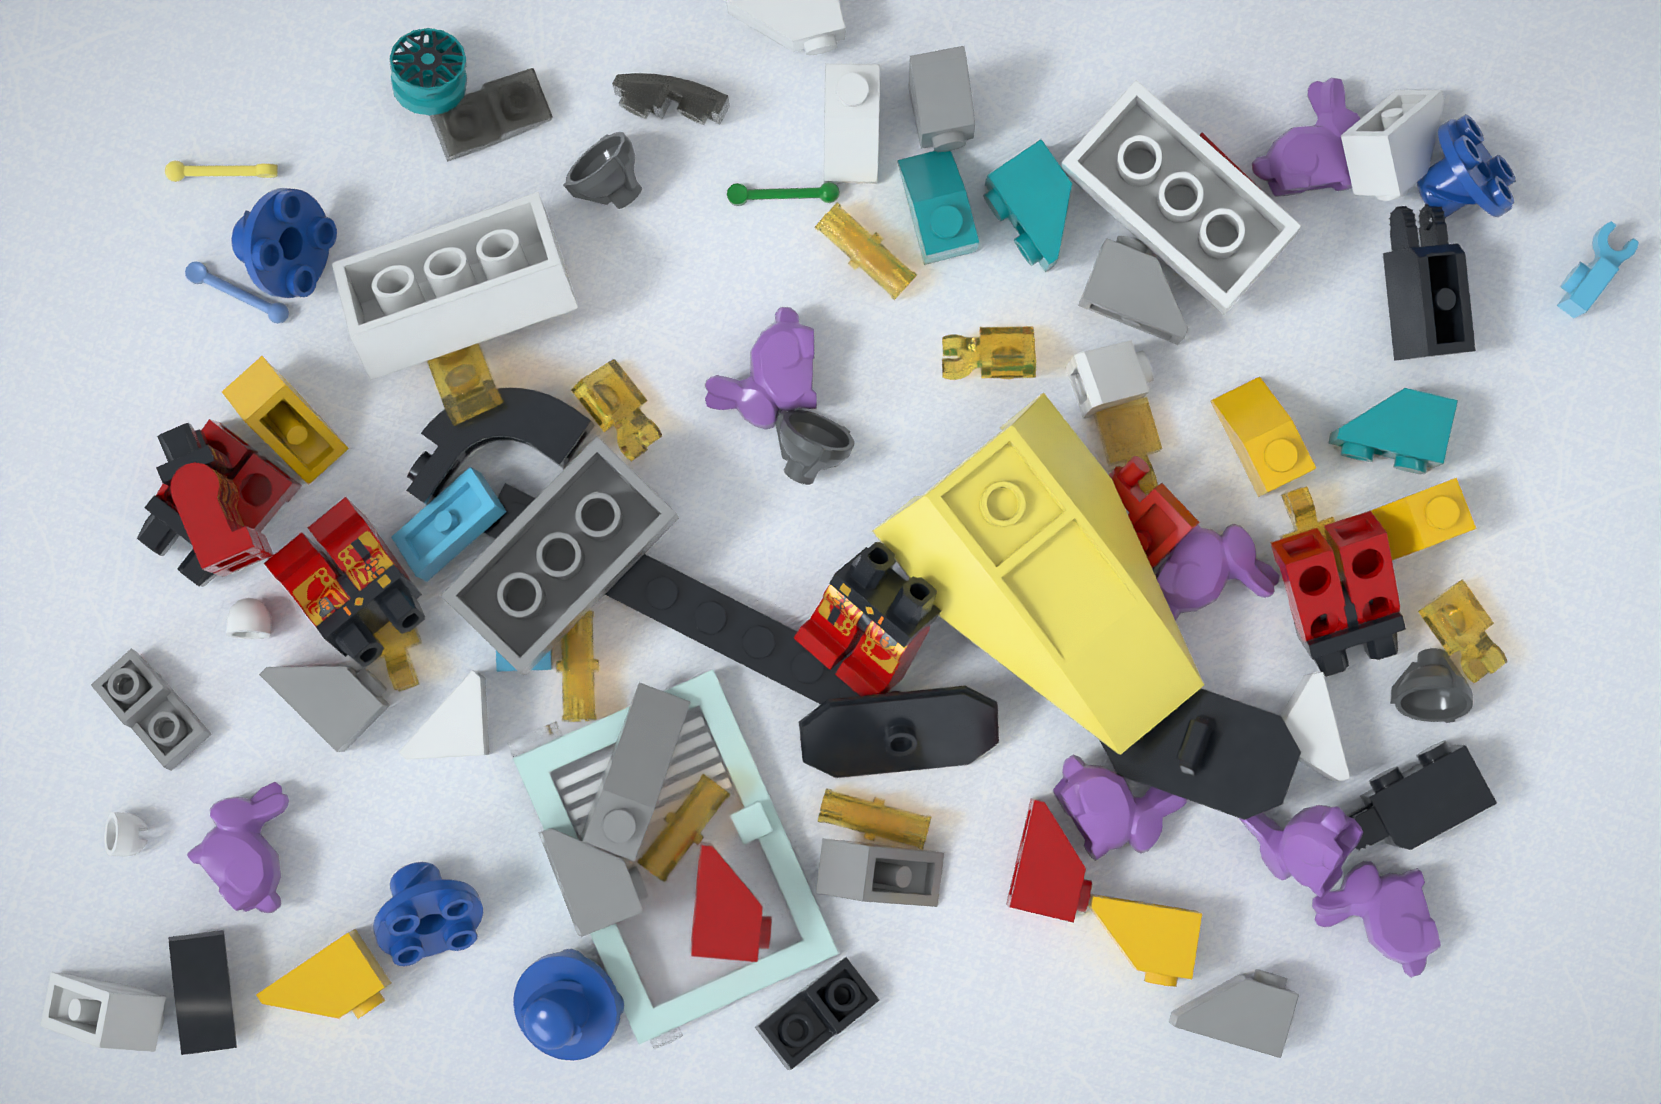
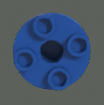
(1467, 172)
(284, 242)
(426, 915)
(567, 1005)

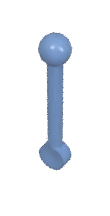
(198, 274)

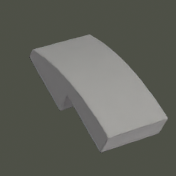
(151, 709)

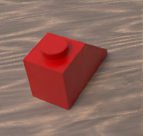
(1047, 869)
(726, 912)

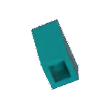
(1035, 199)
(1403, 427)

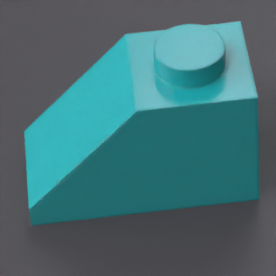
(938, 206)

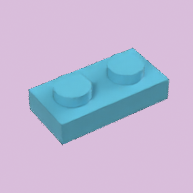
(448, 524)

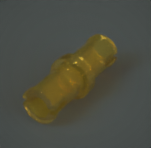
(865, 251)
(578, 671)
(874, 819)
(683, 828)

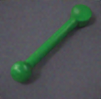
(739, 194)

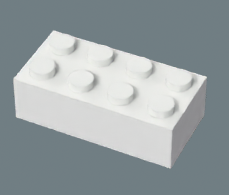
(1180, 197)
(453, 286)

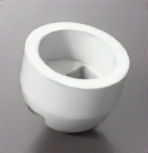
(249, 620)
(123, 834)

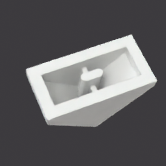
(456, 726)
(1315, 728)

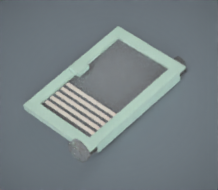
(651, 951)

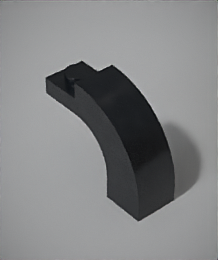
(524, 417)

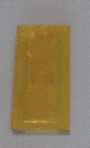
(465, 383)

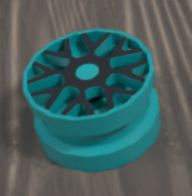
(441, 59)

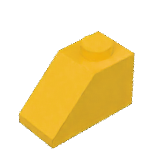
(284, 420)
(1262, 436)
(1425, 518)
(1151, 936)
(332, 981)

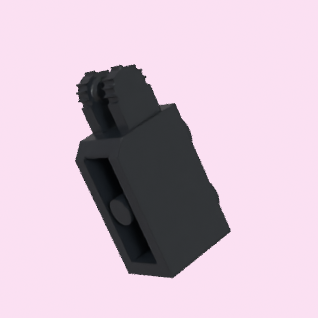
(1426, 287)
(1424, 799)

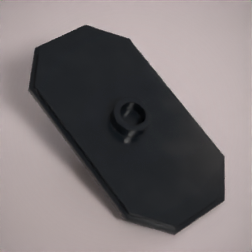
(899, 731)
(1215, 755)

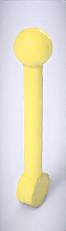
(177, 171)

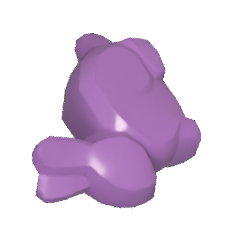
(1314, 154)
(778, 374)
(1204, 564)
(1108, 811)
(1308, 847)
(237, 853)
(1391, 911)

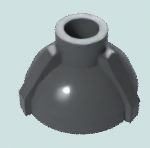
(605, 173)
(811, 444)
(1432, 689)

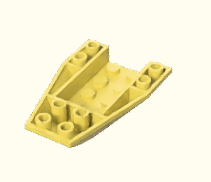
(1049, 577)

